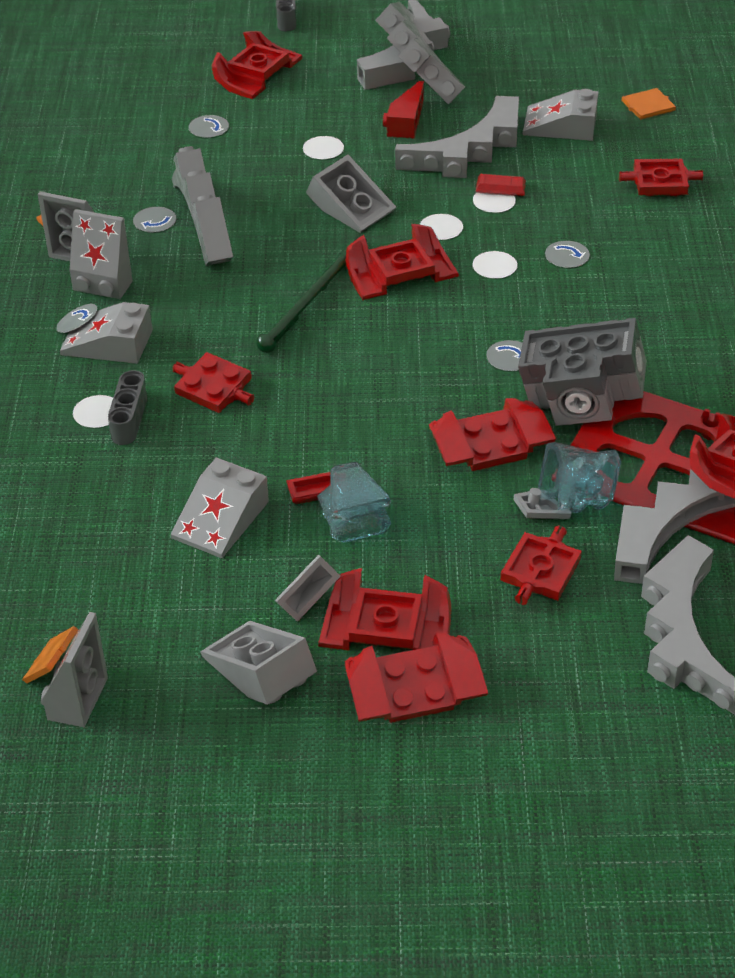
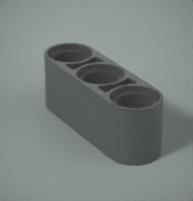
(286, 15)
(127, 407)

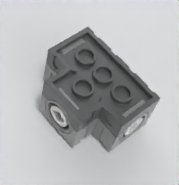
(583, 369)

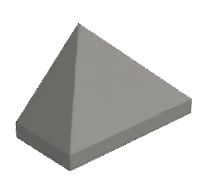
(307, 588)

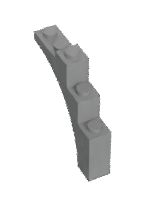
(416, 53)
(386, 66)
(473, 145)
(203, 205)
(648, 529)
(670, 623)

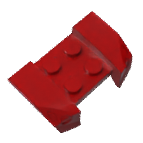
(252, 66)
(397, 262)
(493, 436)
(717, 463)
(384, 615)
(415, 680)

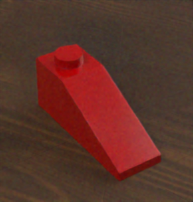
(405, 113)

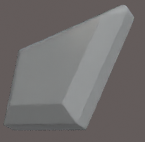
(539, 508)

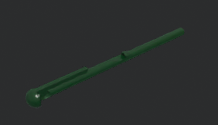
(267, 342)

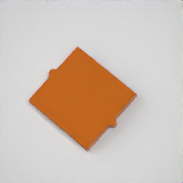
(648, 103)
(50, 655)

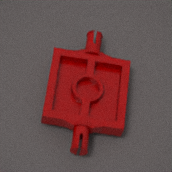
(661, 176)
(213, 382)
(541, 565)

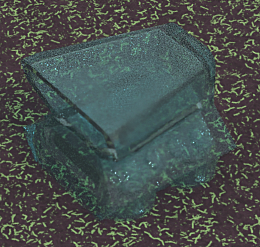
(578, 476)
(354, 504)

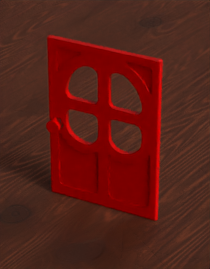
(677, 417)

